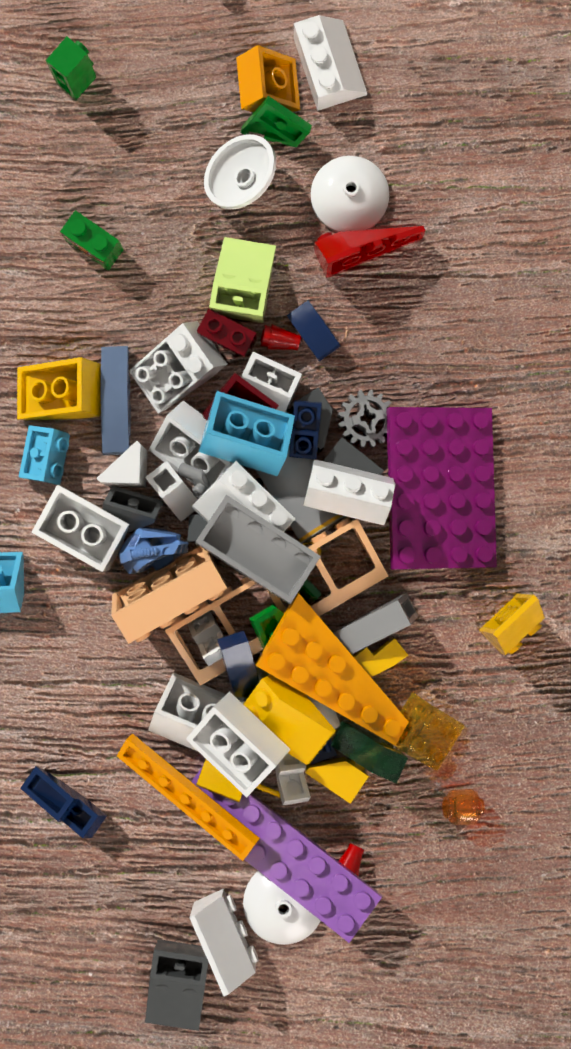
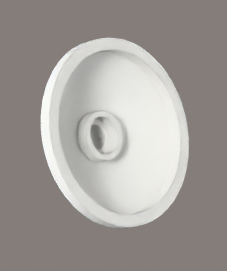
(240, 171)
(344, 209)
(263, 914)

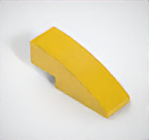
(381, 659)

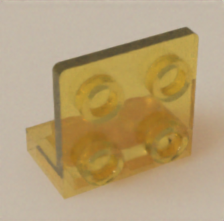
(428, 733)

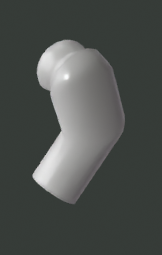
(197, 476)

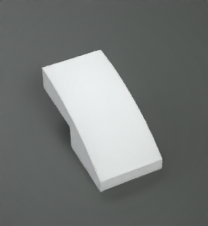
(205, 633)
(292, 781)

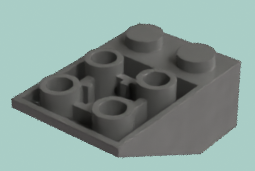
(177, 985)

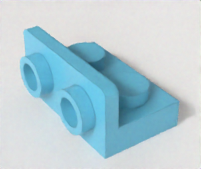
(44, 455)

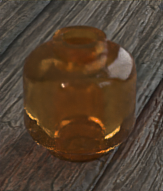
(463, 807)

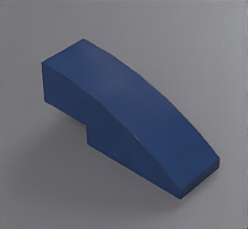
(239, 664)
(63, 802)

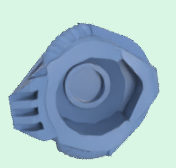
(151, 548)

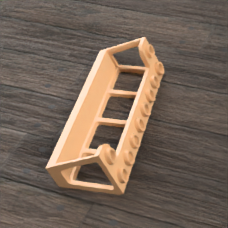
(336, 598)

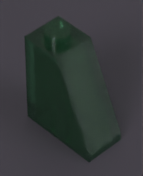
(370, 751)

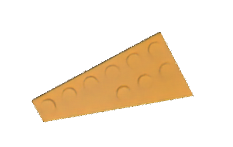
(319, 665)

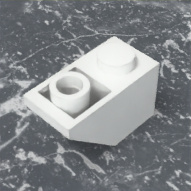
(172, 490)

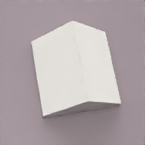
(128, 469)

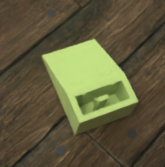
(242, 280)

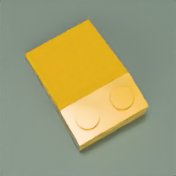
(59, 390)
(513, 623)
(290, 717)

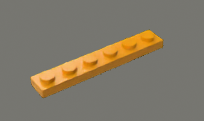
(187, 797)

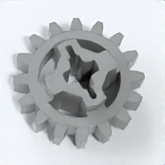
(363, 406)

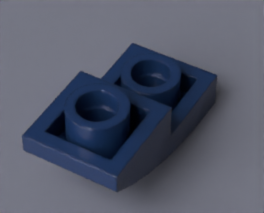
(313, 330)
(305, 429)

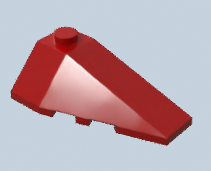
(353, 248)

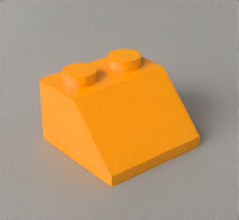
(267, 74)

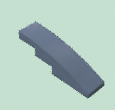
(115, 400)

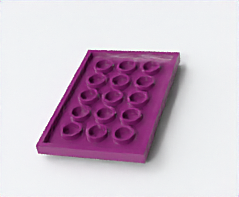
(442, 488)

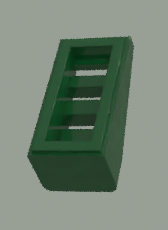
(309, 592)

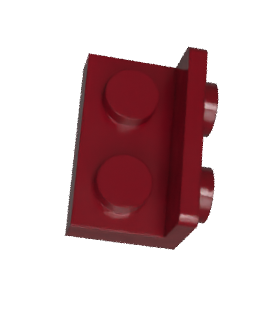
(227, 333)

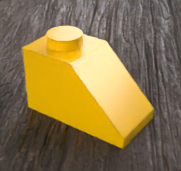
(339, 776)

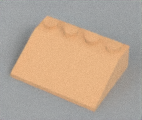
(167, 594)

